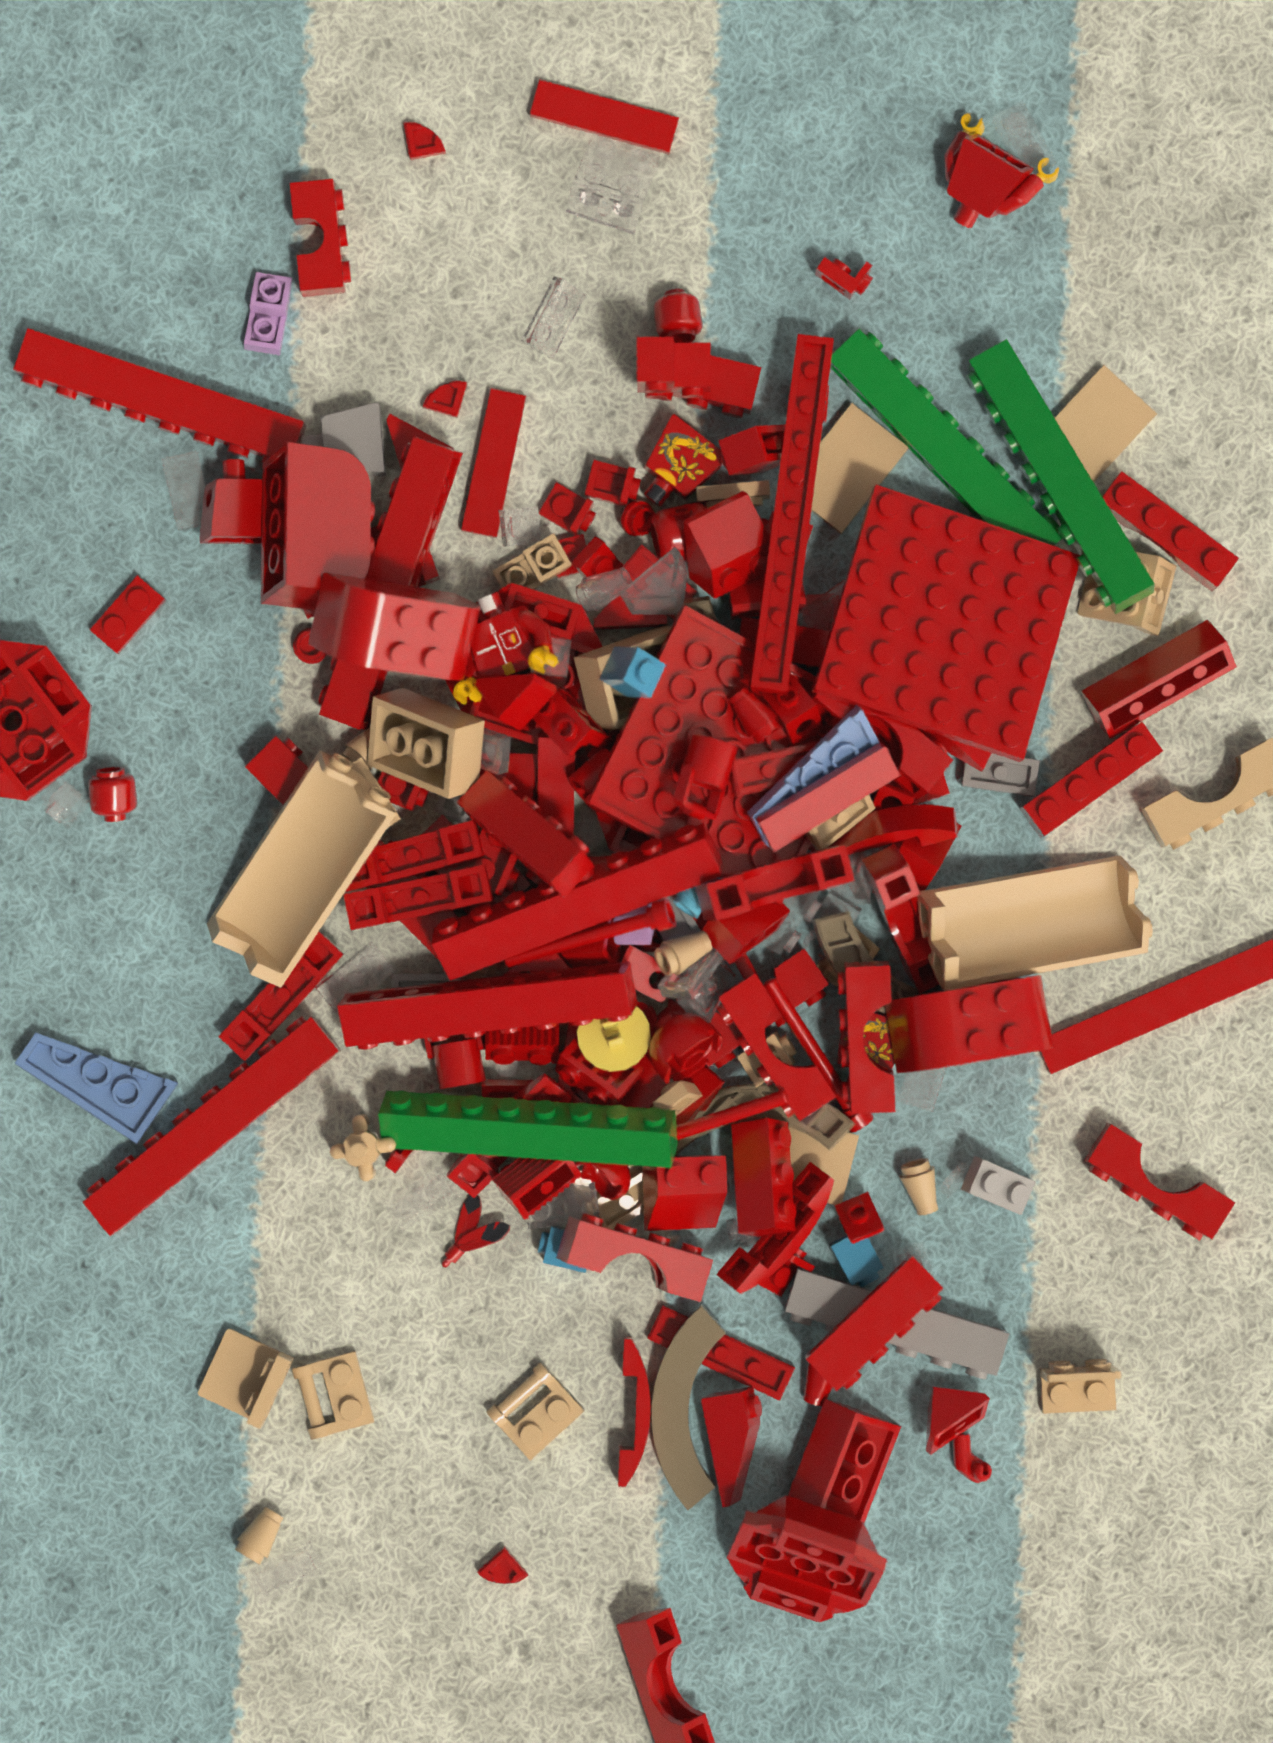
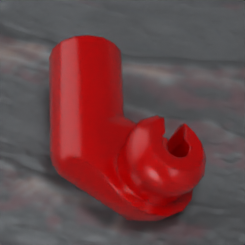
(968, 1463)

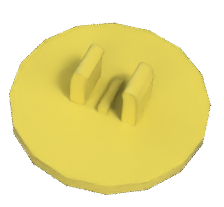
(615, 1044)

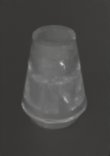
(601, 589)

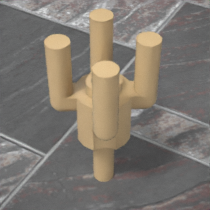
(362, 1148)

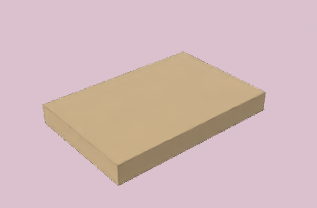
(1103, 420)
(849, 465)

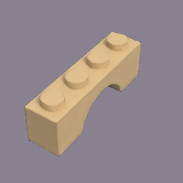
(1177, 816)

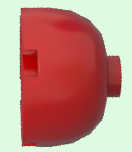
(681, 1044)

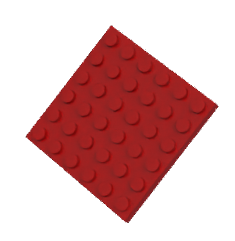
(947, 623)
(692, 697)

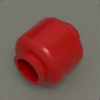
(678, 316)
(112, 793)

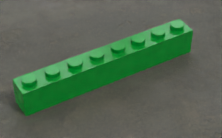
(936, 440)
(1060, 476)
(529, 1128)

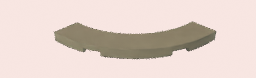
(842, 944)
(824, 1125)
(671, 1406)

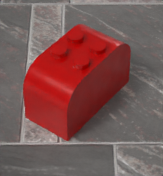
(312, 522)
(394, 626)
(969, 1024)

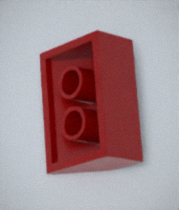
(844, 1460)

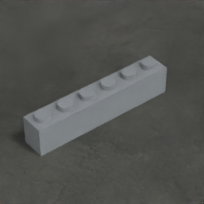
(935, 1333)

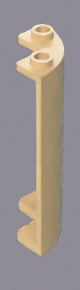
(301, 867)
(1033, 922)

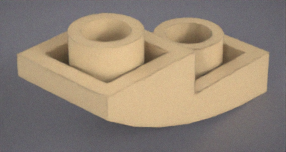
(534, 565)

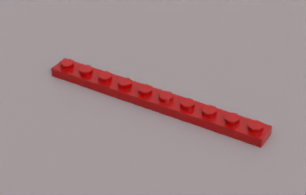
(792, 514)

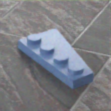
(840, 745)
(108, 1090)

